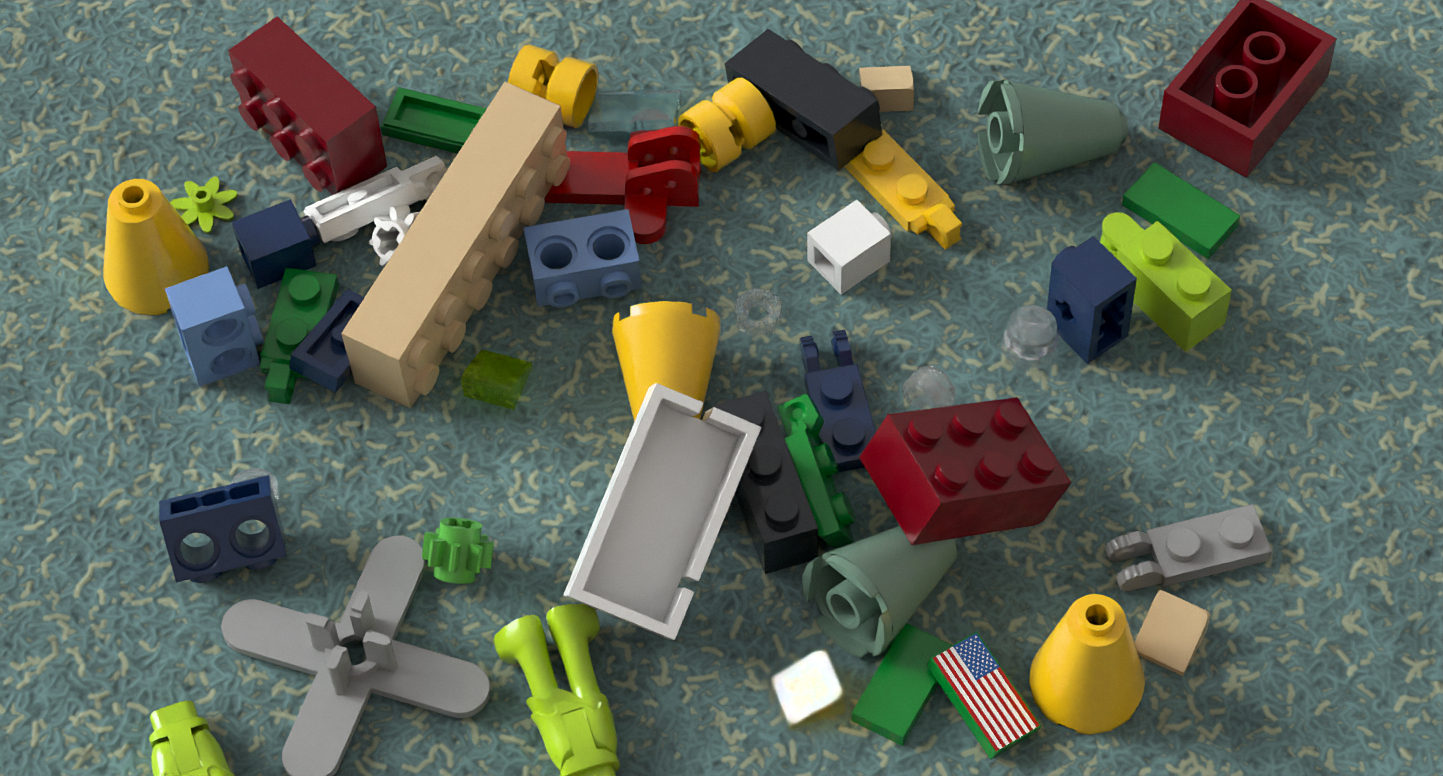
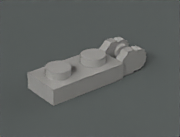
(1191, 548)

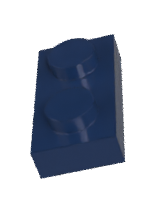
(323, 351)

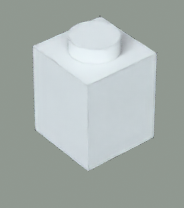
(849, 246)

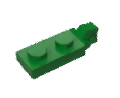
(298, 308)
(815, 469)

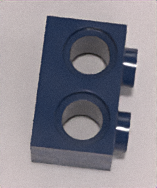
(218, 515)

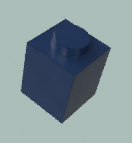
(275, 241)

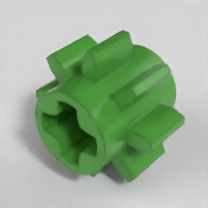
(457, 550)

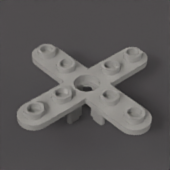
(342, 690)

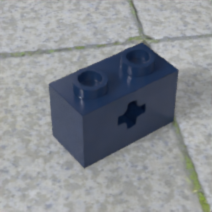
(1091, 298)

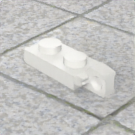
(345, 212)

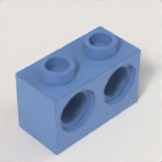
(581, 249)
(216, 325)

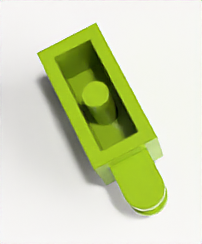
(1171, 281)

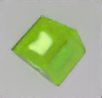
(495, 378)

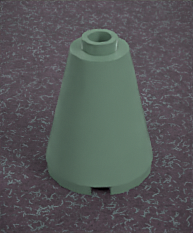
(1043, 130)
(874, 587)

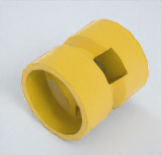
(565, 83)
(731, 121)

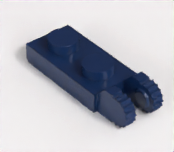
(840, 400)

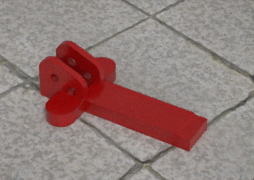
(653, 174)

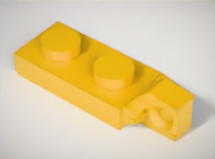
(906, 190)

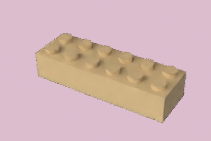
(457, 246)

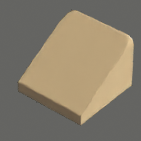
(891, 86)
(1172, 632)

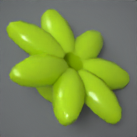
(205, 203)

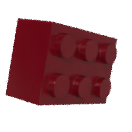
(1246, 84)
(306, 108)
(964, 470)

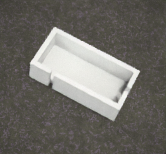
(662, 511)

